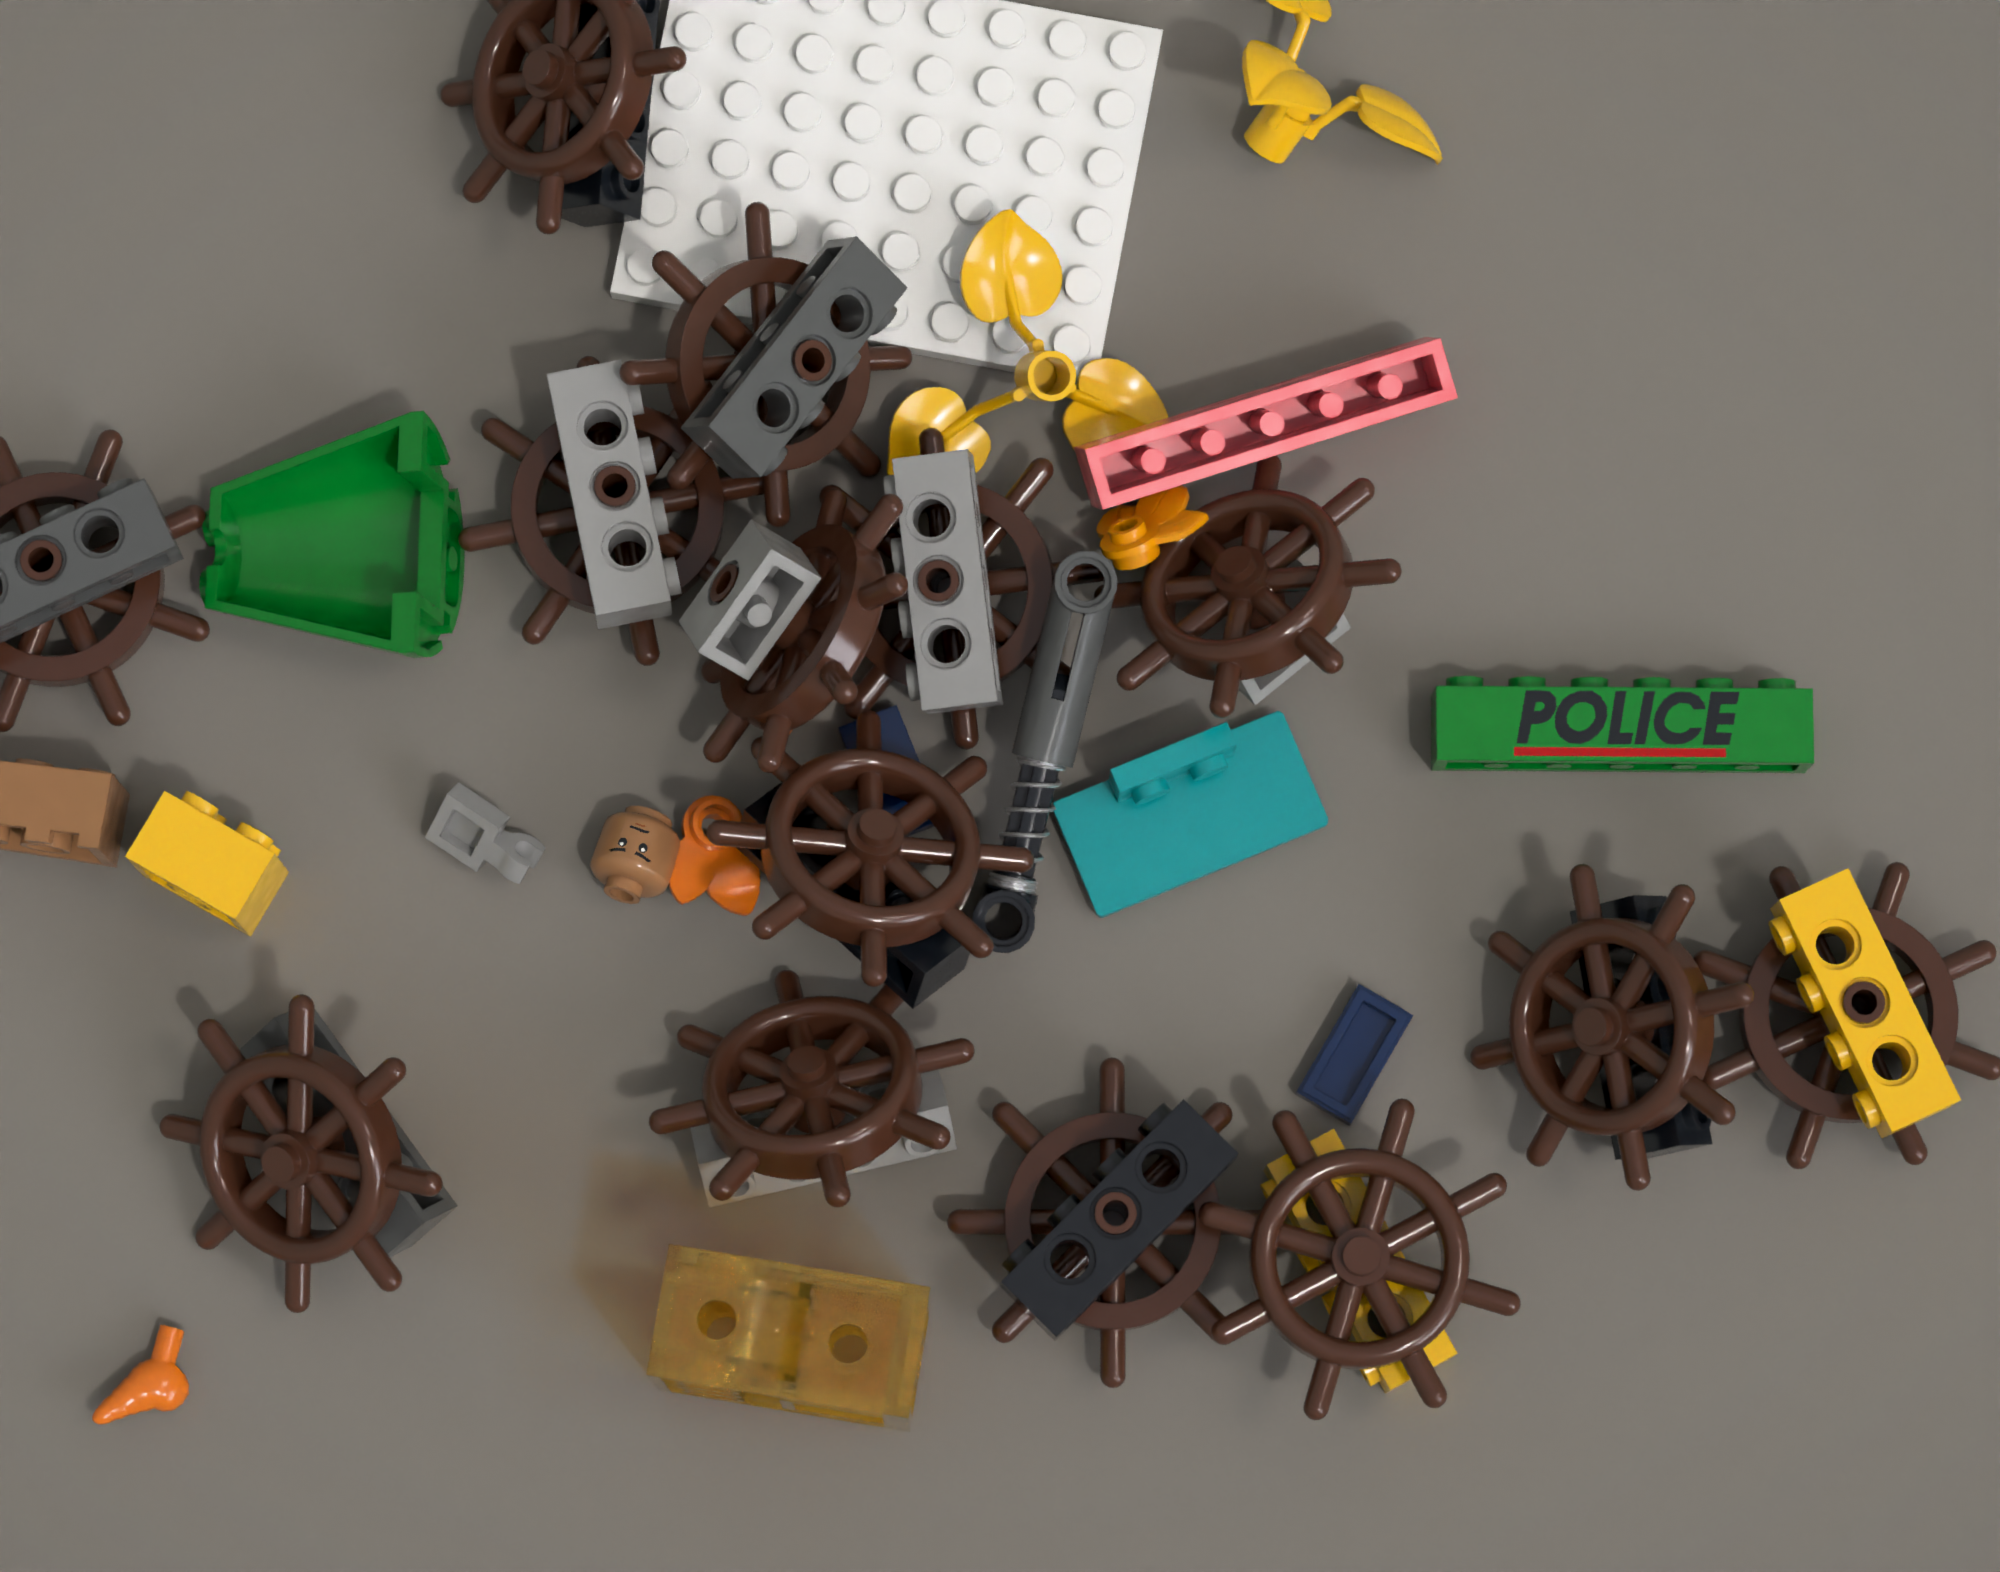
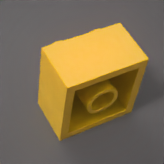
(207, 862)

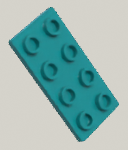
(1189, 812)

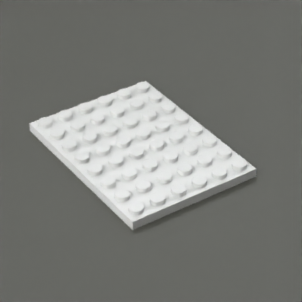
(904, 134)

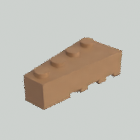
(61, 812)

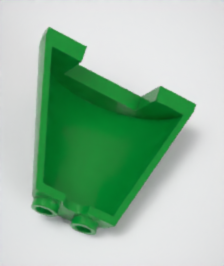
(344, 541)

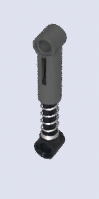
(1048, 736)

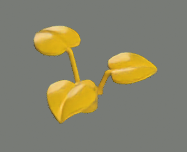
(1294, 95)
(1013, 274)

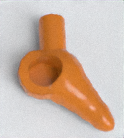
(150, 1384)

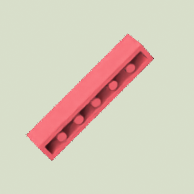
(1265, 422)

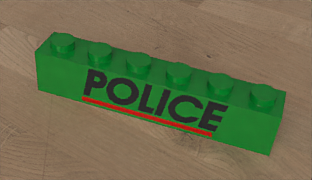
(1622, 727)

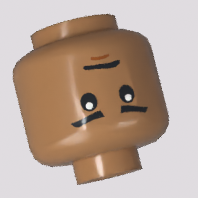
(635, 854)

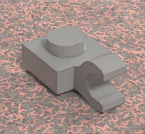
(476, 835)

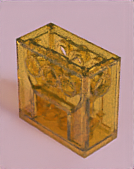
(786, 1337)

